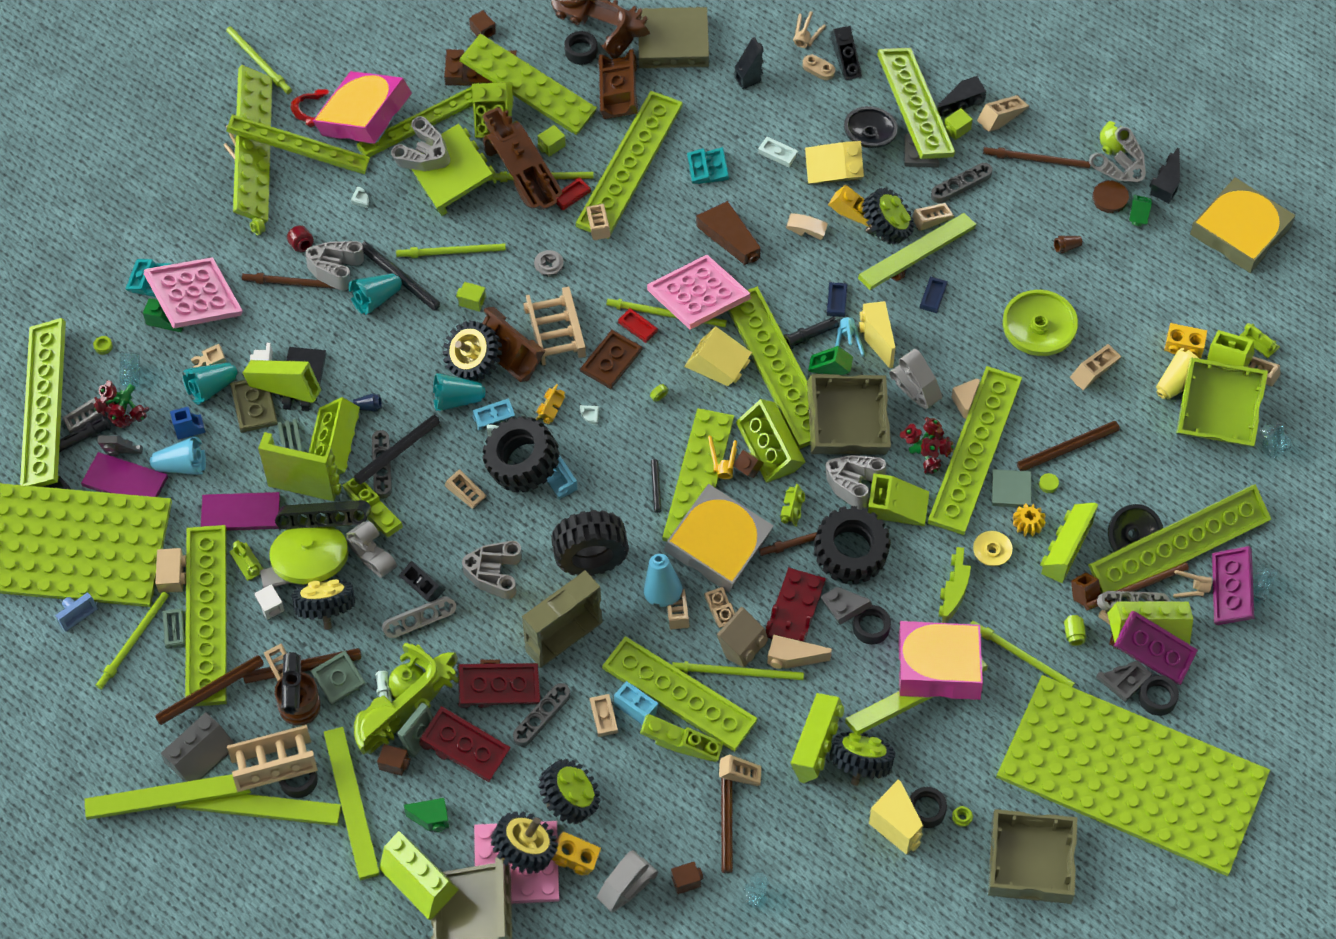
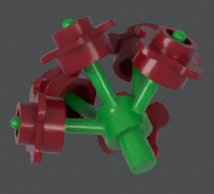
(118, 404)
(930, 445)

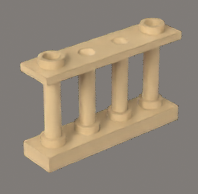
(568, 315)
(275, 770)

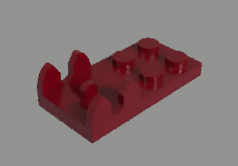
(795, 605)
(498, 684)
(464, 744)

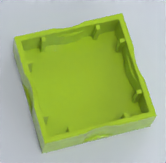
(1221, 402)

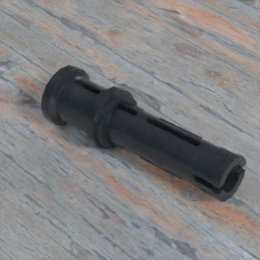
(803, 335)
(90, 430)

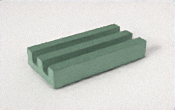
(287, 425)
(175, 643)

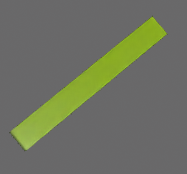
(404, 128)
(298, 144)
(916, 251)
(885, 710)
(161, 797)
(351, 803)
(271, 808)

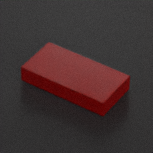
(573, 193)
(637, 325)

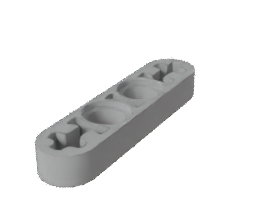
(1131, 596)
(420, 621)

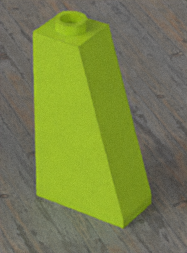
(285, 378)

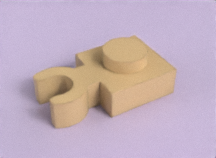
(210, 356)

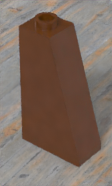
(729, 231)

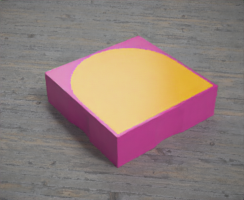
(362, 106)
(940, 660)

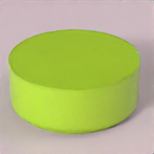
(102, 345)
(659, 392)
(1048, 483)

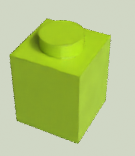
(958, 124)
(551, 141)
(471, 296)

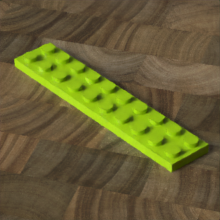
(252, 157)
(632, 158)
(775, 363)
(43, 404)
(974, 450)
(1182, 540)
(206, 610)

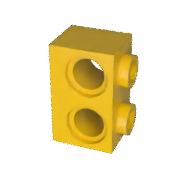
(1186, 338)
(576, 849)

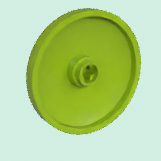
(1040, 322)
(308, 554)

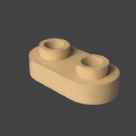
(818, 66)

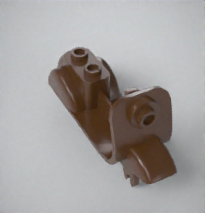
(627, 22)
(530, 173)

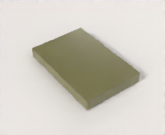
(253, 407)

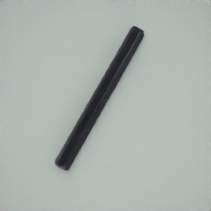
(407, 282)
(396, 449)

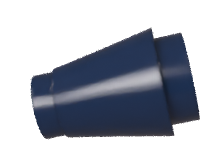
(369, 402)

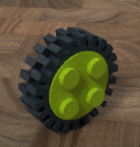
(888, 216)
(862, 756)
(569, 791)

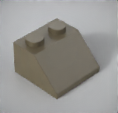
(742, 637)

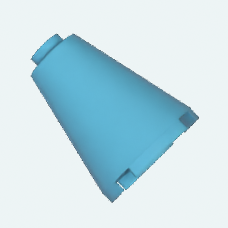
(180, 458)
(662, 582)

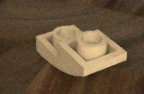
(801, 223)
(719, 606)

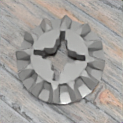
(551, 257)

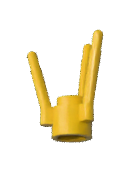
(725, 468)

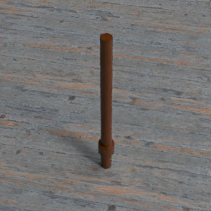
(1001, 153)
(261, 278)
(779, 546)
(1143, 583)

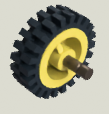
(472, 351)
(323, 600)
(524, 842)

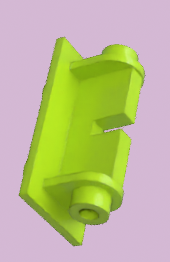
(1261, 341)
(794, 498)
(245, 560)

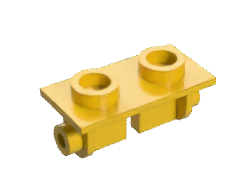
(552, 397)

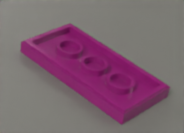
(122, 477)
(241, 510)
(1233, 585)
(1155, 647)

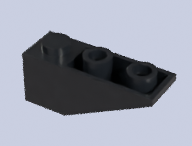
(846, 52)
(749, 67)
(965, 94)
(1168, 179)

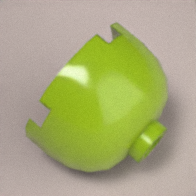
(1108, 139)
(402, 678)

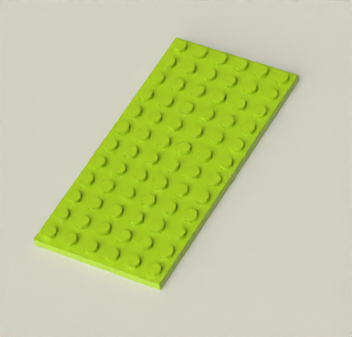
(80, 544)
(1134, 774)

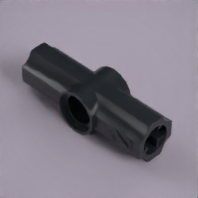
(291, 692)

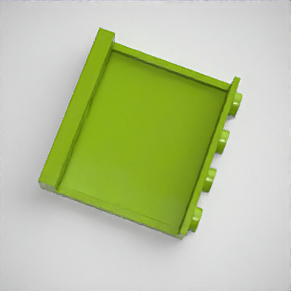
(462, 174)
(299, 470)

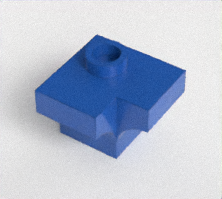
(186, 423)

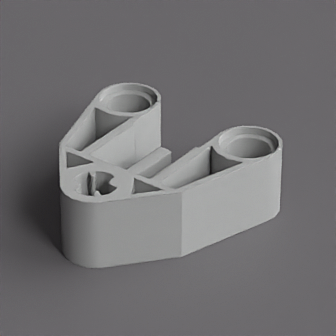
(1132, 147)
(435, 149)
(326, 261)
(916, 379)
(845, 477)
(361, 542)
(486, 568)
(626, 881)

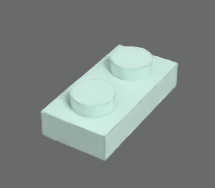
(777, 151)

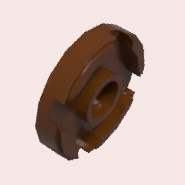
(1110, 196)

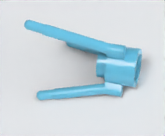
(848, 329)

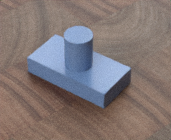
(75, 611)

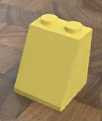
(719, 357)
(897, 819)

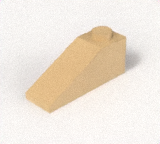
(1001, 112)
(1095, 366)
(793, 653)

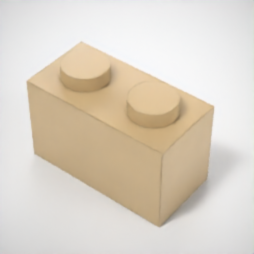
(170, 570)

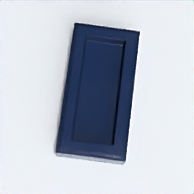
(933, 294)
(837, 299)

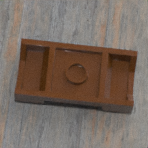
(458, 73)
(618, 86)
(518, 353)

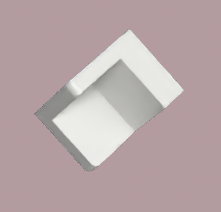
(263, 354)
(269, 602)

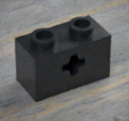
(421, 582)

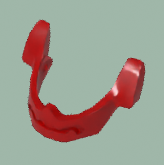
(295, 105)

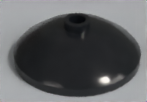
(871, 126)
(1133, 517)

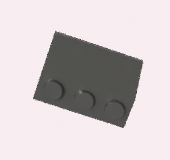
(197, 749)

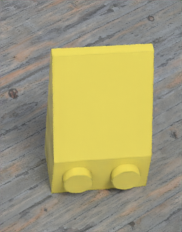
(834, 162)
(877, 331)

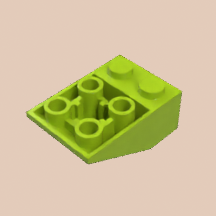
(487, 97)
(898, 500)

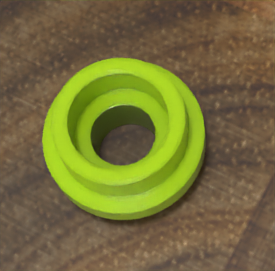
(257, 226)
(962, 810)

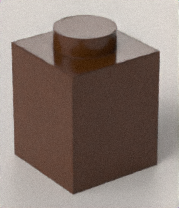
(482, 24)
(748, 464)
(1085, 588)
(393, 760)
(686, 877)

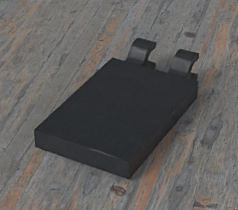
(316, 360)

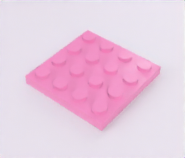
(193, 292)
(698, 292)
(524, 886)

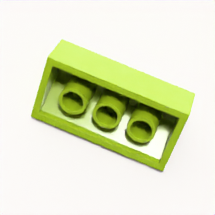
(335, 429)
(770, 440)
(1069, 541)
(1169, 615)
(817, 737)
(416, 875)

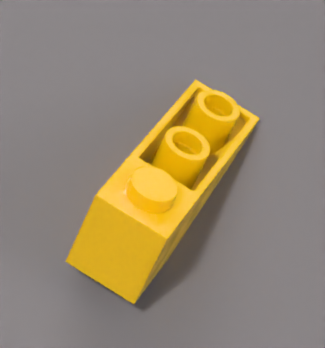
(848, 204)

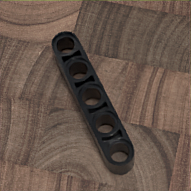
(315, 519)

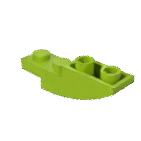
(380, 515)
(954, 588)
(681, 740)

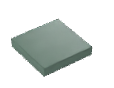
(1011, 488)
(338, 677)
(414, 729)

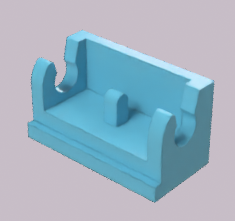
(493, 413)
(562, 480)
(634, 702)

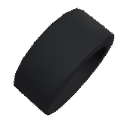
(581, 37)
(874, 638)
(1156, 709)
(302, 791)
(930, 822)

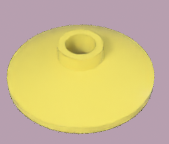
(992, 541)

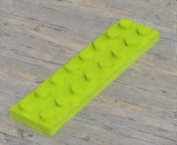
(528, 84)
(916, 103)
(698, 463)
(680, 693)

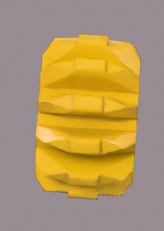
(1029, 520)

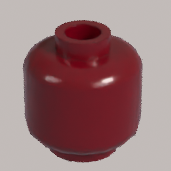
(300, 238)

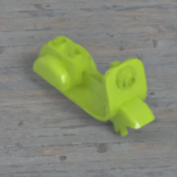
(385, 718)

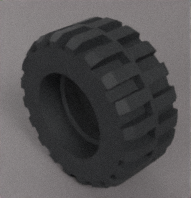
(532, 470)
(858, 522)
(590, 542)

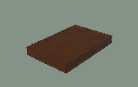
(611, 359)

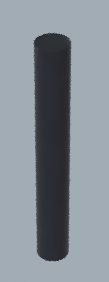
(656, 485)

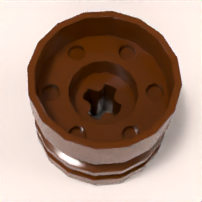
(309, 701)

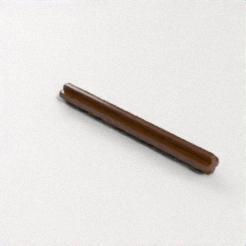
(1068, 446)
(306, 665)
(209, 690)
(726, 826)

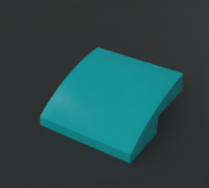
(708, 166)
(137, 282)

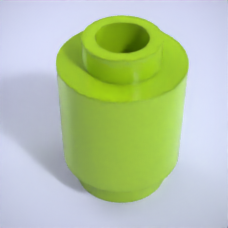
(1075, 630)

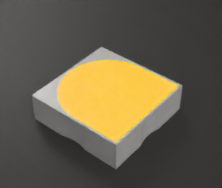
(718, 537)

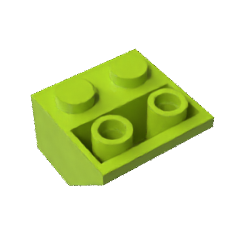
(1231, 349)

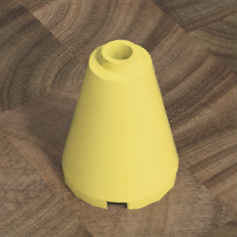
(1175, 375)

